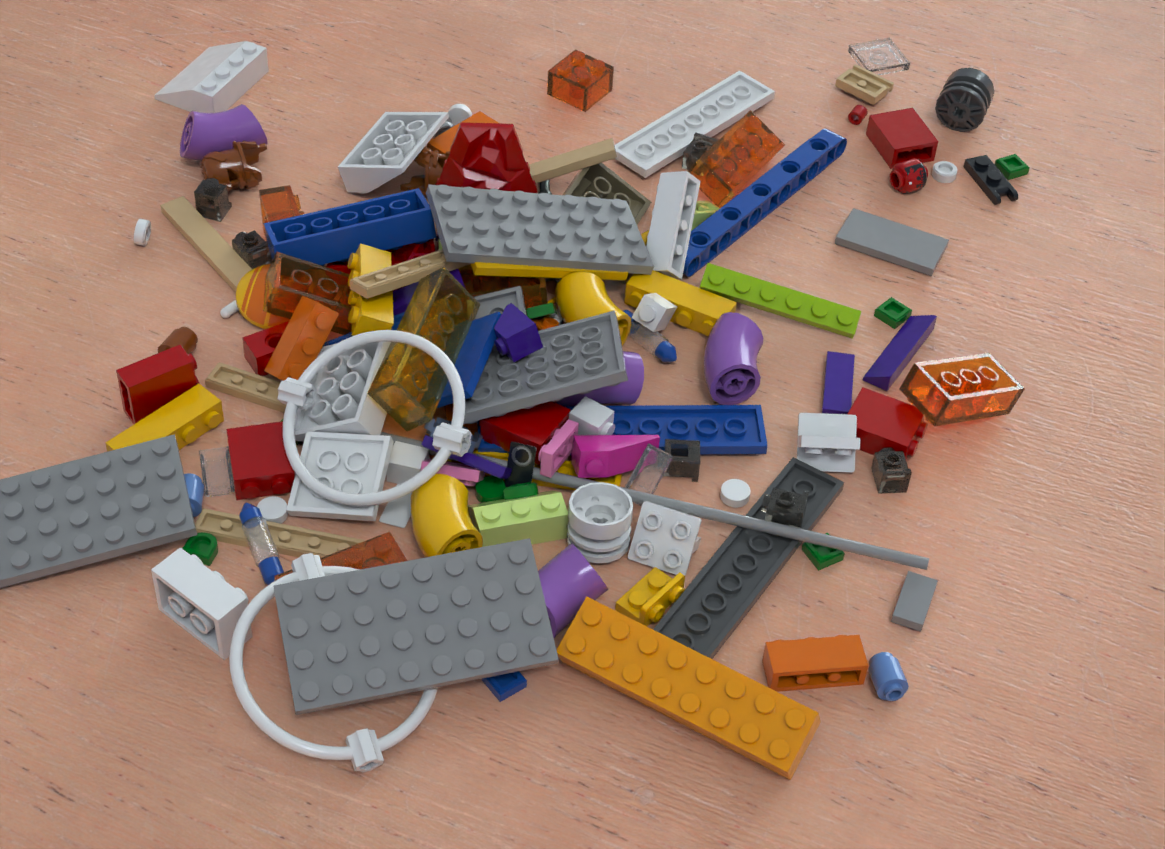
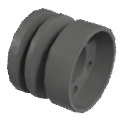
(965, 99)

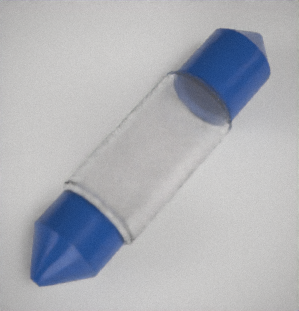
(651, 341)
(260, 542)

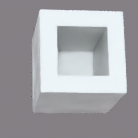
(654, 312)
(593, 418)
(405, 462)

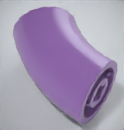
(218, 130)
(732, 359)
(623, 393)
(566, 584)

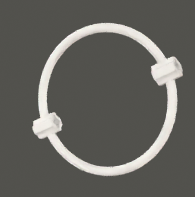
(446, 437)
(362, 746)

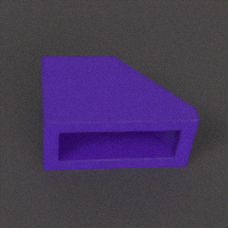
(516, 334)

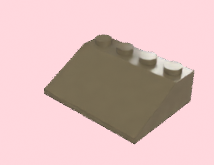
(605, 184)

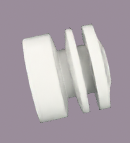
(600, 521)

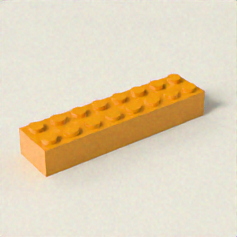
(689, 687)

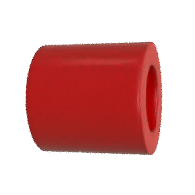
(857, 115)

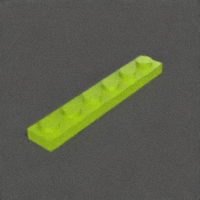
(780, 300)

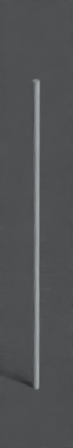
(727, 517)

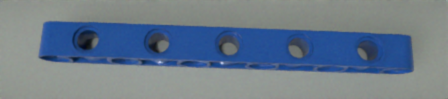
(761, 198)

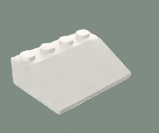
(216, 78)
(388, 149)
(342, 394)

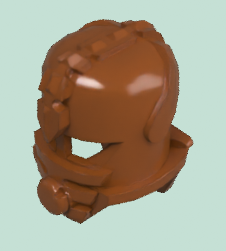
(234, 165)
(433, 165)

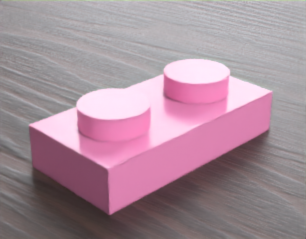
(557, 449)
(464, 473)

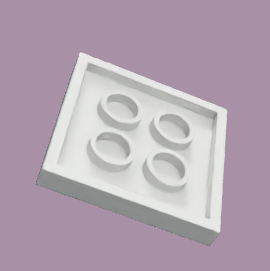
(346, 464)

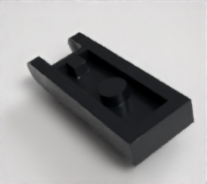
(990, 179)

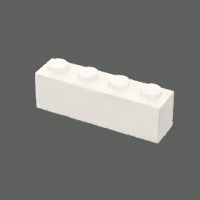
(672, 222)

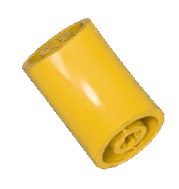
(585, 296)
(442, 517)

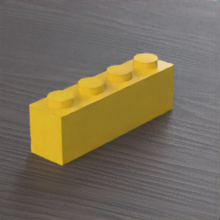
(695, 307)
(377, 311)
(184, 416)

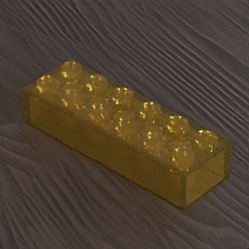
(409, 378)

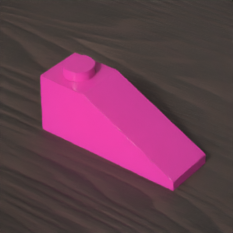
(608, 454)

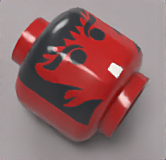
(908, 176)

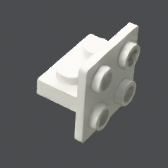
(828, 441)
(665, 538)

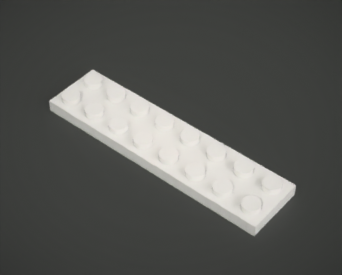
(705, 114)

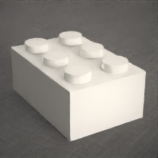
(199, 600)

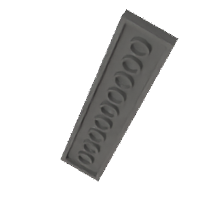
(744, 567)

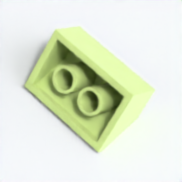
(533, 517)

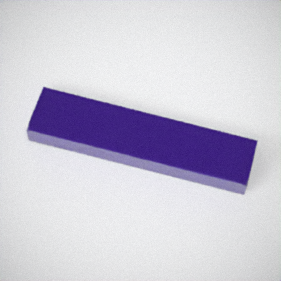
(900, 351)

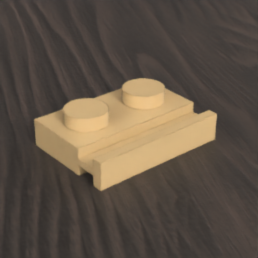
(864, 84)

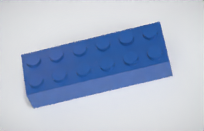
(338, 231)

